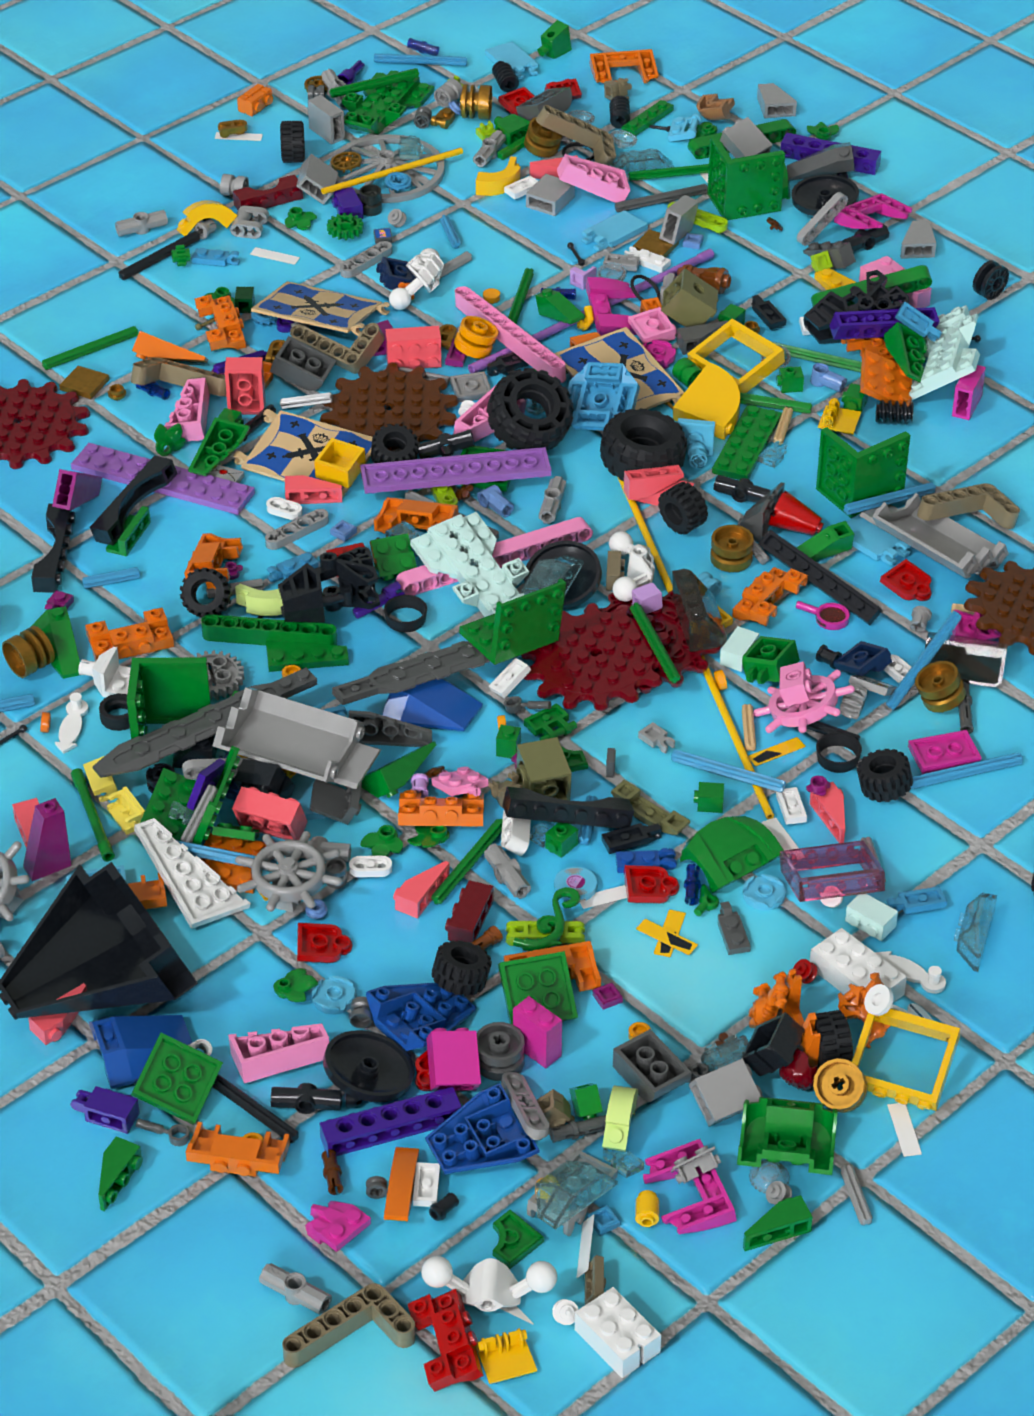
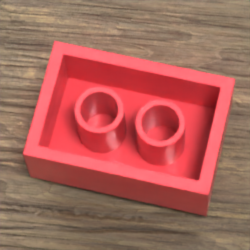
(414, 347)
(245, 384)
(270, 813)

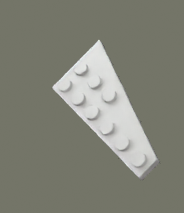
(190, 880)

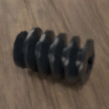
(505, 76)
(619, 111)
(894, 411)

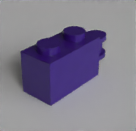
(347, 202)
(107, 1108)

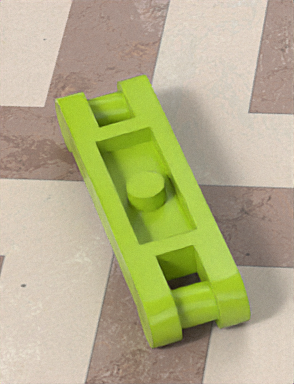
(528, 929)

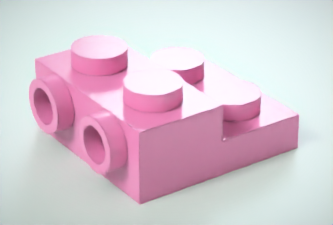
(652, 326)

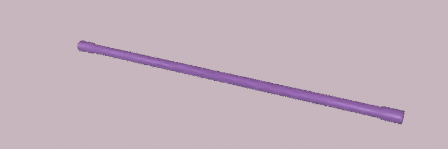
(702, 257)

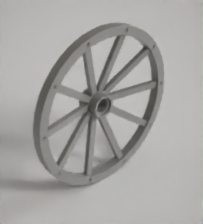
(387, 159)

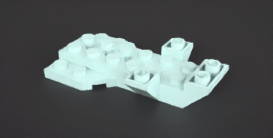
(950, 354)
(464, 552)

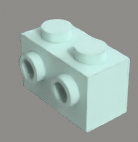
(736, 647)
(871, 916)

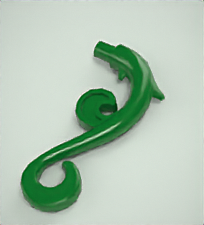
(545, 922)

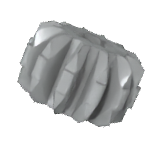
(853, 703)

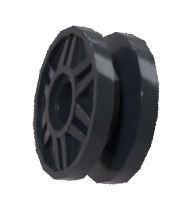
(990, 280)

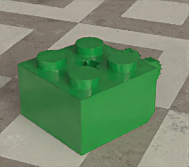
(766, 657)

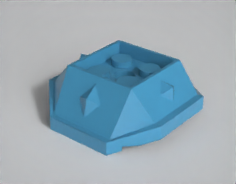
(601, 383)

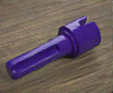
(348, 75)
(386, 594)

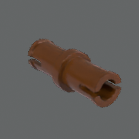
(332, 1172)

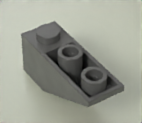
(839, 252)
(692, 336)

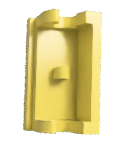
(99, 785)
(125, 810)

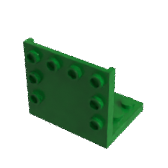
(744, 184)
(853, 475)
(519, 624)
(165, 690)
(177, 788)

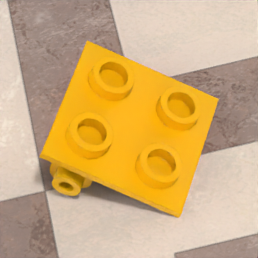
(839, 418)
(506, 1356)

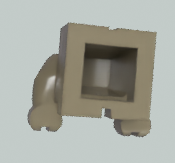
(616, 88)
(498, 789)
(555, 1108)

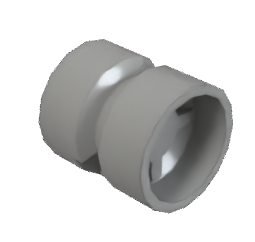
(448, 92)
(230, 183)

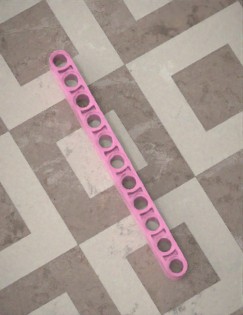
(511, 334)
(523, 546)

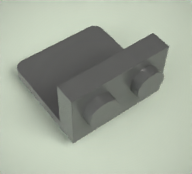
(335, 801)

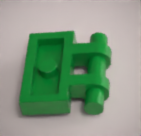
(547, 719)
(242, 832)

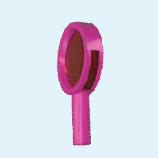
(829, 615)

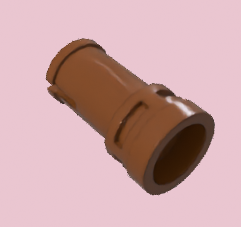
(490, 937)

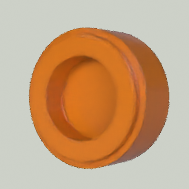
(45, 722)

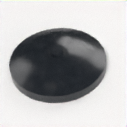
(815, 191)
(588, 577)
(368, 1066)

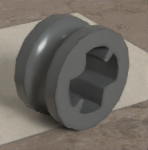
(376, 1187)

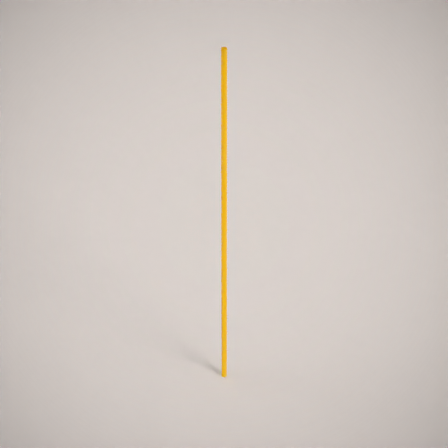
(708, 675)

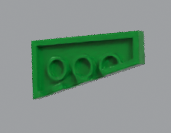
(304, 655)

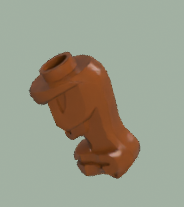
(714, 276)

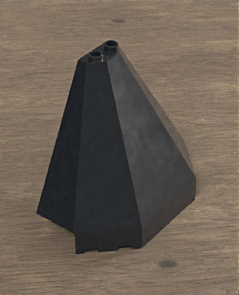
(96, 938)

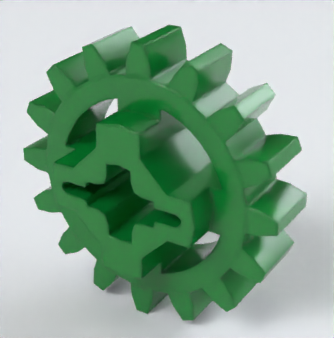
(345, 226)

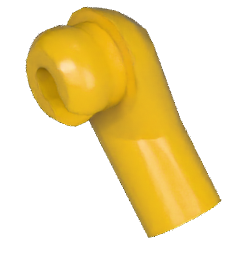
(588, 320)

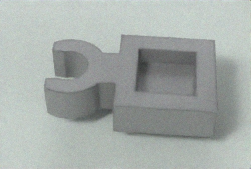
(656, 736)

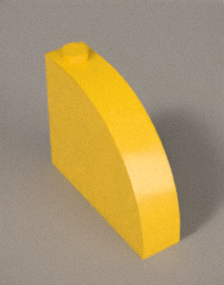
(711, 398)

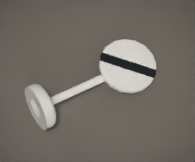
(880, 1001)

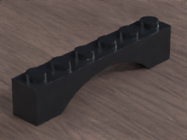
(153, 476)
(47, 572)
(530, 805)

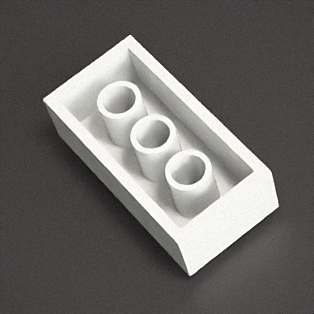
(847, 961)

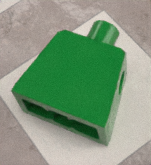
(555, 40)
(511, 126)

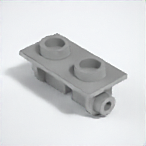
(703, 1159)

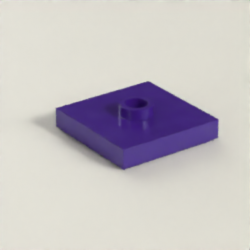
(206, 777)

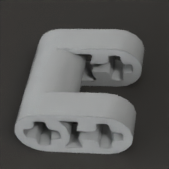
(246, 221)

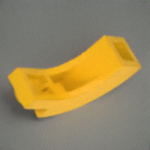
(493, 183)
(203, 210)

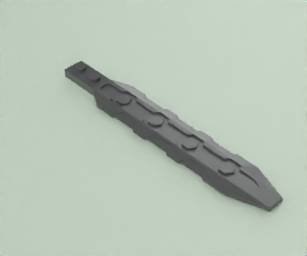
(412, 672)
(188, 731)

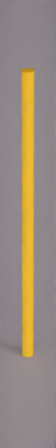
(384, 173)

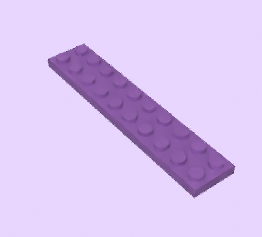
(455, 470)
(187, 486)

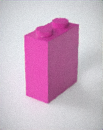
(968, 393)
(541, 1031)
(453, 1059)

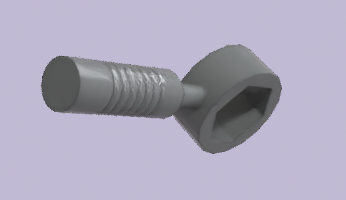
(510, 708)
(159, 1129)

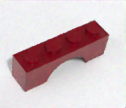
(282, 193)

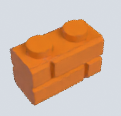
(255, 100)

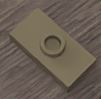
(594, 1279)

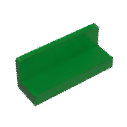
(133, 530)

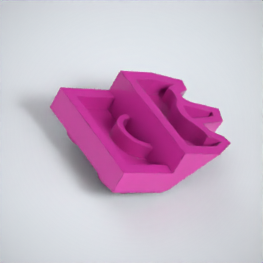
(967, 628)
(336, 1224)

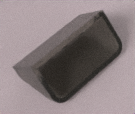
(697, 612)
(977, 660)

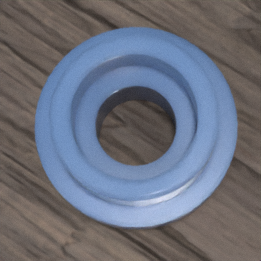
(455, 106)
(318, 911)

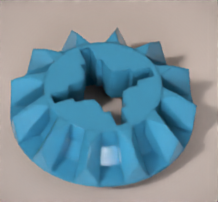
(402, 180)
(260, 318)

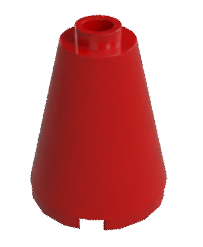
(795, 516)

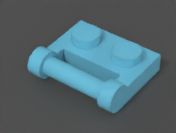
(679, 128)

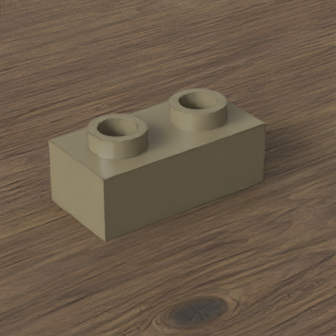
(614, 568)

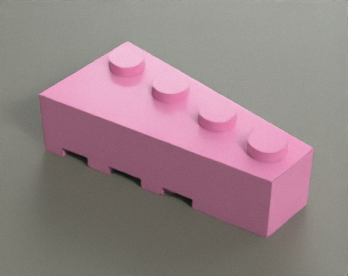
(594, 177)
(886, 265)
(192, 410)
(477, 418)
(277, 1051)

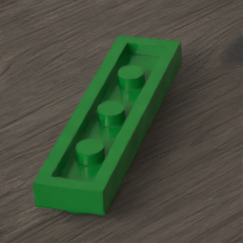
(648, 117)

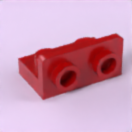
(572, 83)

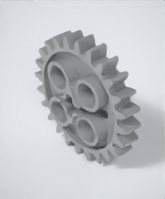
(226, 673)

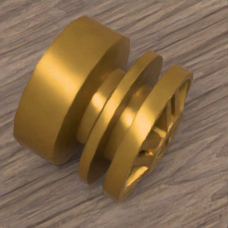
(476, 101)
(28, 651)

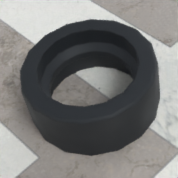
(112, 721)

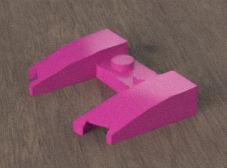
(856, 217)
(598, 293)
(715, 1206)

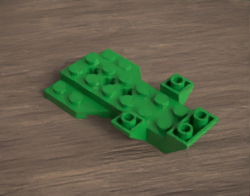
(384, 104)

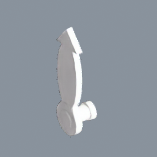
(72, 723)
(931, 982)

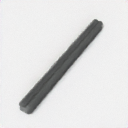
(660, 198)

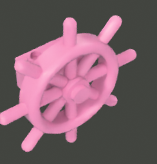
(802, 693)

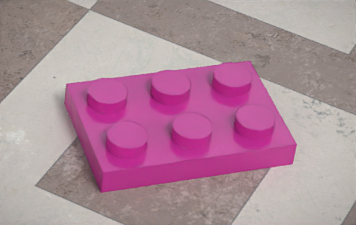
(943, 751)

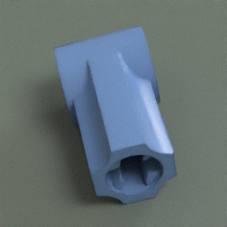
(823, 377)
(493, 498)

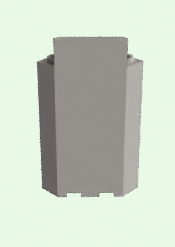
(939, 538)
(298, 738)

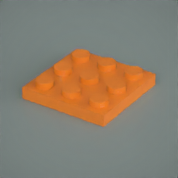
(884, 379)
(233, 874)

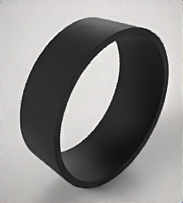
(405, 601)
(838, 739)

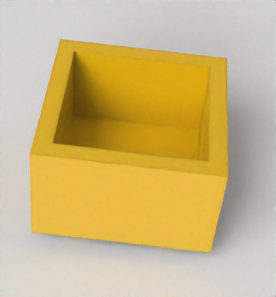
(339, 462)

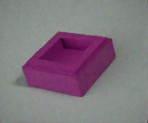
(607, 996)

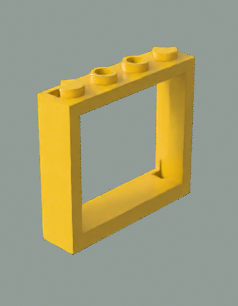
(772, 352)
(917, 1025)

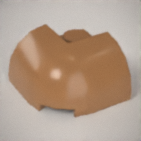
(714, 108)

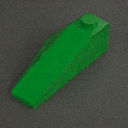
(907, 350)
(217, 444)
(58, 629)
(396, 773)

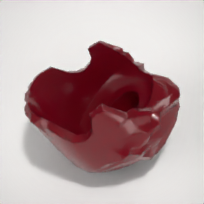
(799, 1072)

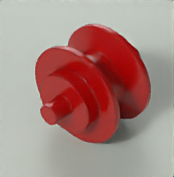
(806, 969)

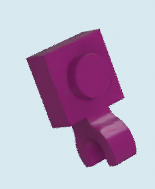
(59, 599)

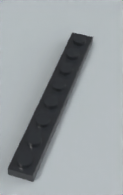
(820, 577)

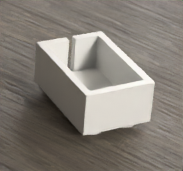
(617, 1332)

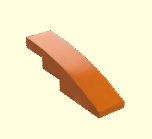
(401, 1184)

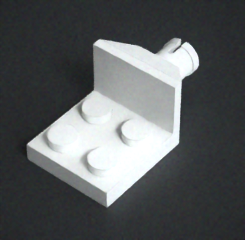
(107, 673)

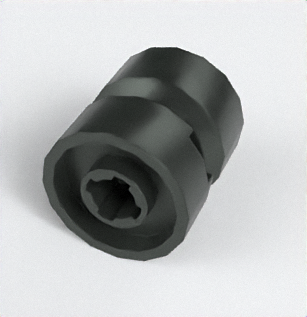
(370, 197)

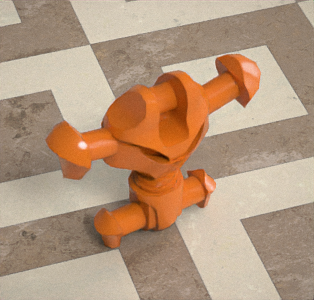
(769, 1000)
(853, 1007)

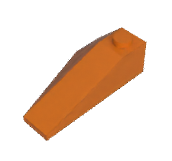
(150, 346)

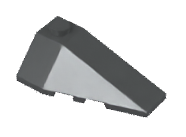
(831, 160)
(758, 516)
(390, 732)

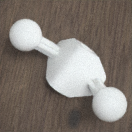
(427, 270)
(640, 565)
(489, 1282)

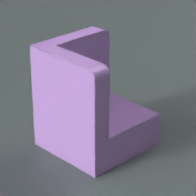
(579, 277)
(648, 597)

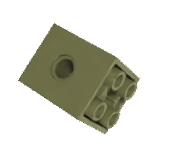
(689, 300)
(544, 768)

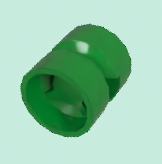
(686, 371)

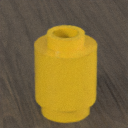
(647, 1208)

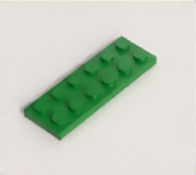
(746, 442)

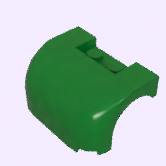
(788, 1132)

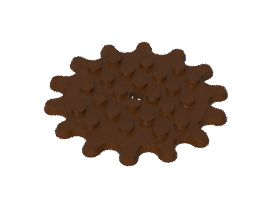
(412, 398)
(1005, 603)

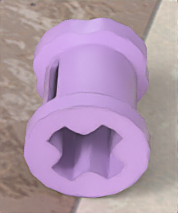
(419, 784)

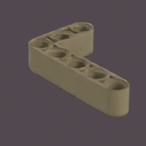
(579, 131)
(347, 358)
(175, 373)
(970, 499)
(338, 1322)

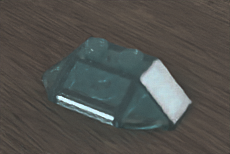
(641, 160)
(550, 571)
(975, 929)
(569, 1191)

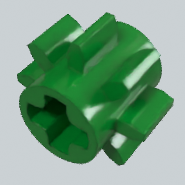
(180, 255)

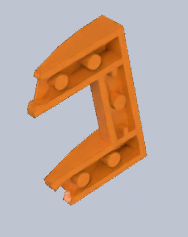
(643, 59)
(810, 1038)

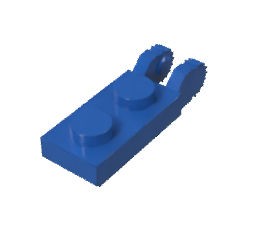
(662, 858)

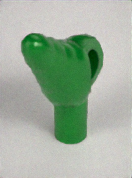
(706, 900)

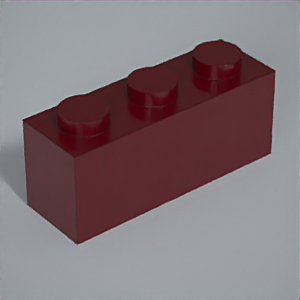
(470, 912)

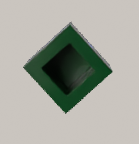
(244, 299)

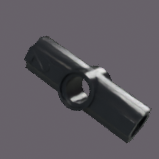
(868, 238)
(454, 443)
(739, 490)
(306, 1098)

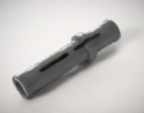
(965, 712)
(576, 1129)

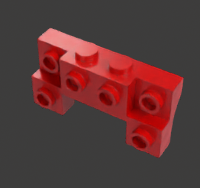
(455, 1339)

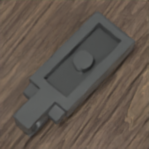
(732, 930)

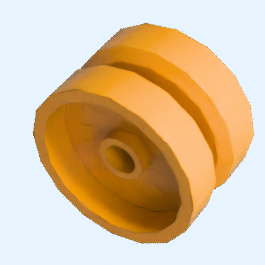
(476, 337)

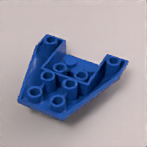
(433, 705)
(414, 1010)
(129, 1041)
(481, 1135)

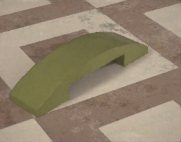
(649, 812)

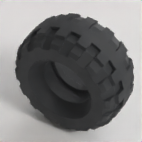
(520, 430)
(641, 442)

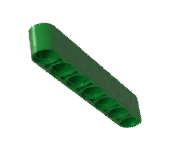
(773, 131)
(907, 280)
(258, 630)

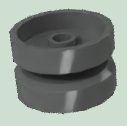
(500, 1050)

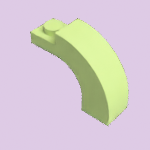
(259, 601)
(618, 1117)

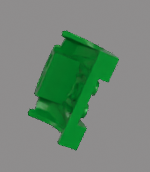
(731, 849)

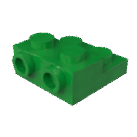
(392, 556)

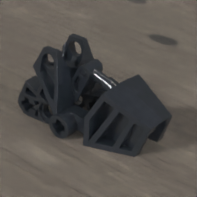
(877, 298)
(303, 592)

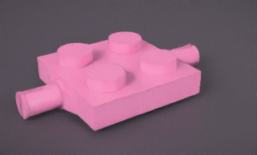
(460, 782)

